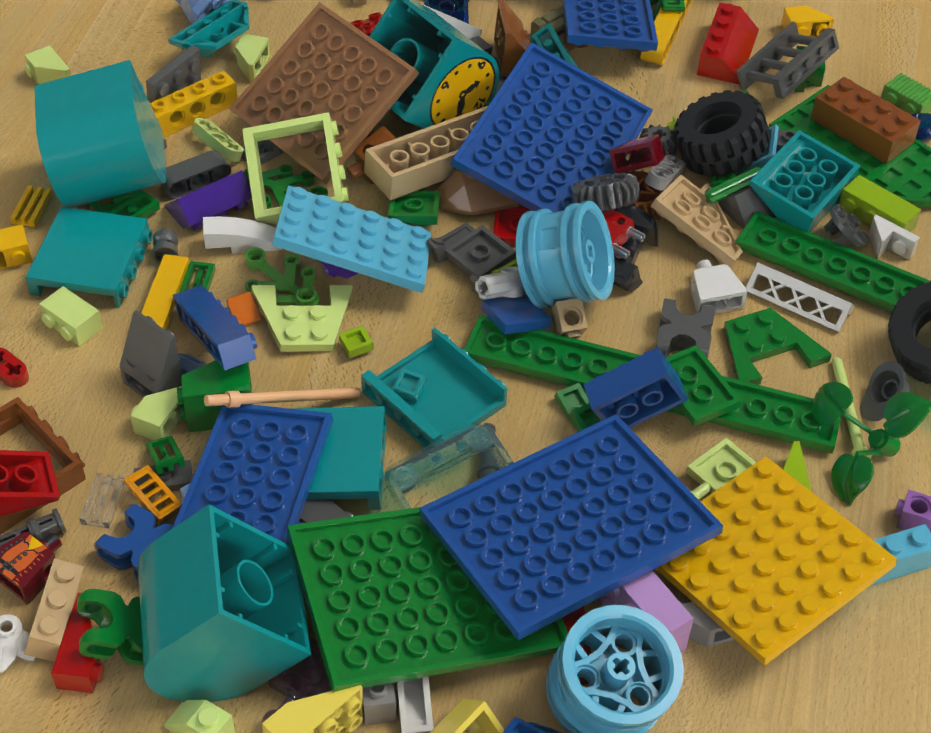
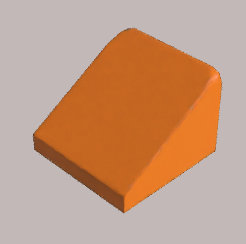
(244, 308)

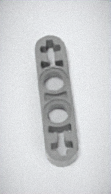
(665, 172)

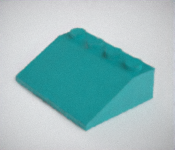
(804, 181)

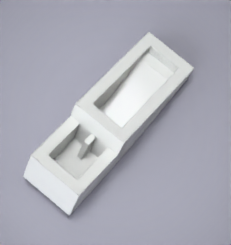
(238, 234)
(415, 705)

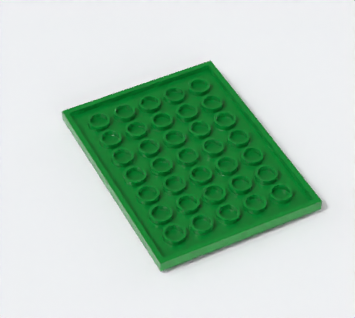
(398, 604)

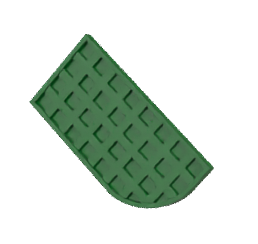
(904, 176)

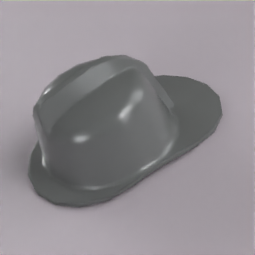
(883, 385)

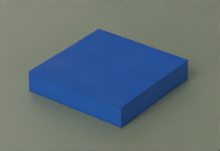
(515, 314)

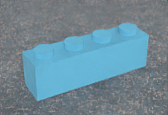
(910, 548)

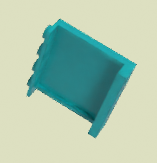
(90, 253)
(453, 397)
(352, 455)

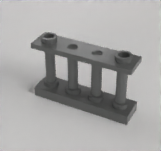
(791, 73)

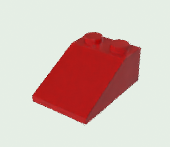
(26, 480)

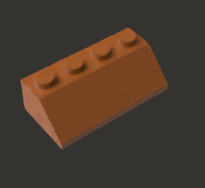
(509, 38)

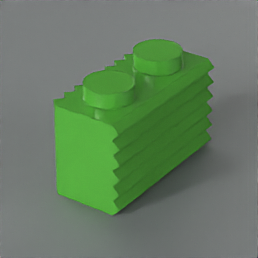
(907, 95)

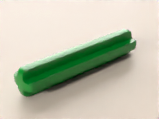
(731, 186)

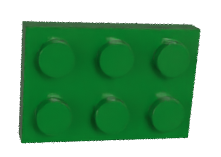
(704, 386)

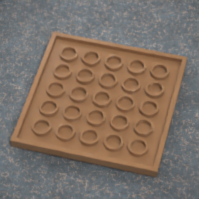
(320, 71)

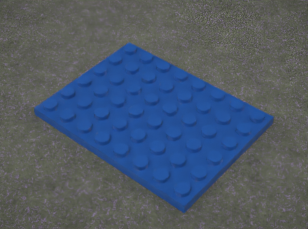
(548, 131)
(569, 524)

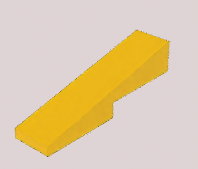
(167, 282)

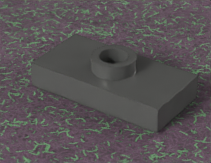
(173, 479)

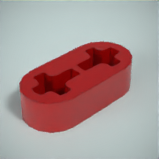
(13, 364)

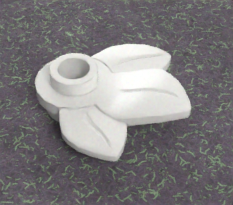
(12, 642)

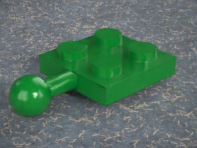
(416, 208)

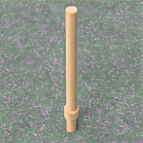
(234, 399)

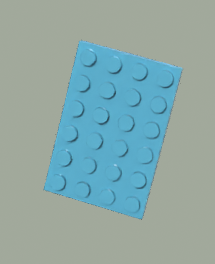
(353, 238)

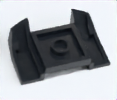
(626, 273)

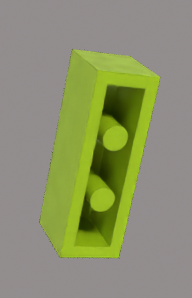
(869, 199)

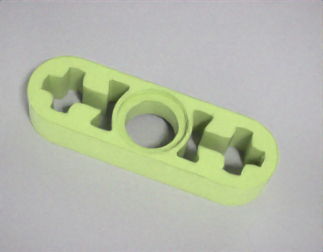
(217, 139)

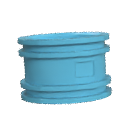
(565, 254)
(647, 670)

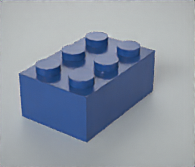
(636, 389)

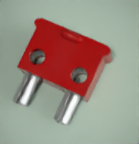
(620, 230)

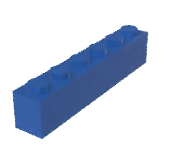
(215, 327)

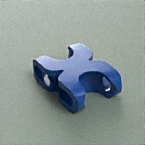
(125, 551)

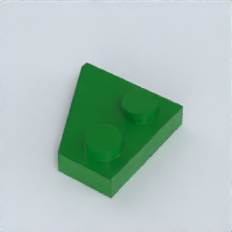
(135, 204)

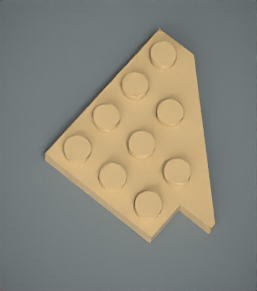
(702, 221)

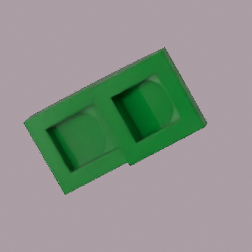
(576, 407)

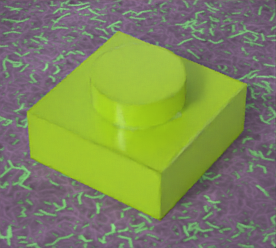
(356, 341)

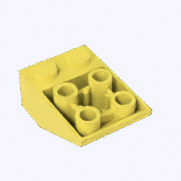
(319, 713)

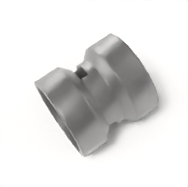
(164, 242)

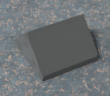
(743, 205)

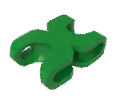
(117, 624)

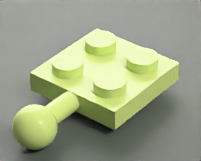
(718, 467)

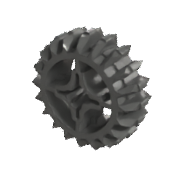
(607, 190)

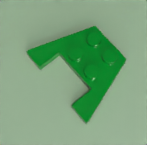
(764, 336)

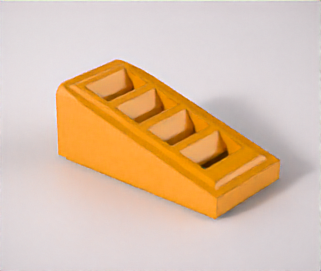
(173, 503)

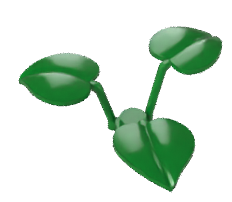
(903, 415)

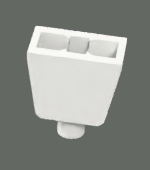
(717, 287)

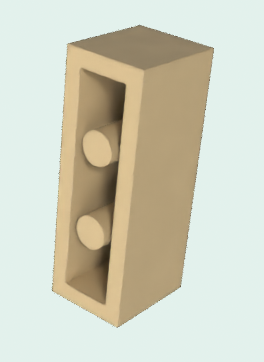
(54, 610)

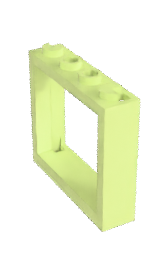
(282, 129)

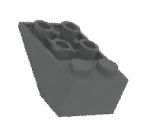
(150, 357)

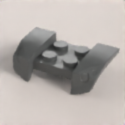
(472, 250)

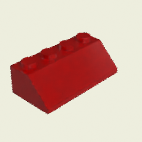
(727, 44)

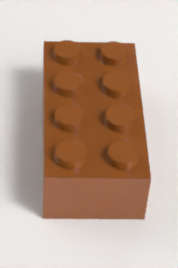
(865, 119)

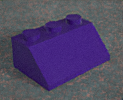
(211, 201)

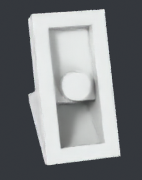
(889, 236)

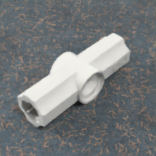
(505, 284)

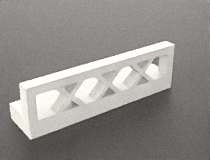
(806, 291)

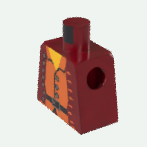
(642, 154)
(27, 564)

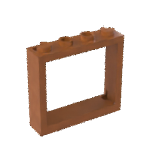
(72, 473)

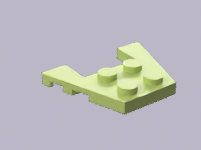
(303, 326)

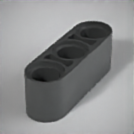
(195, 173)

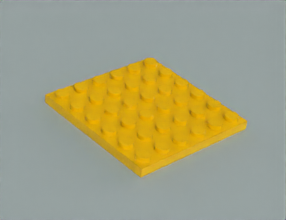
(778, 563)

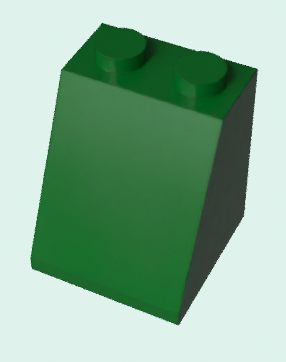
(208, 381)

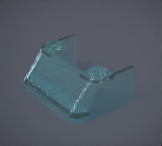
(440, 456)

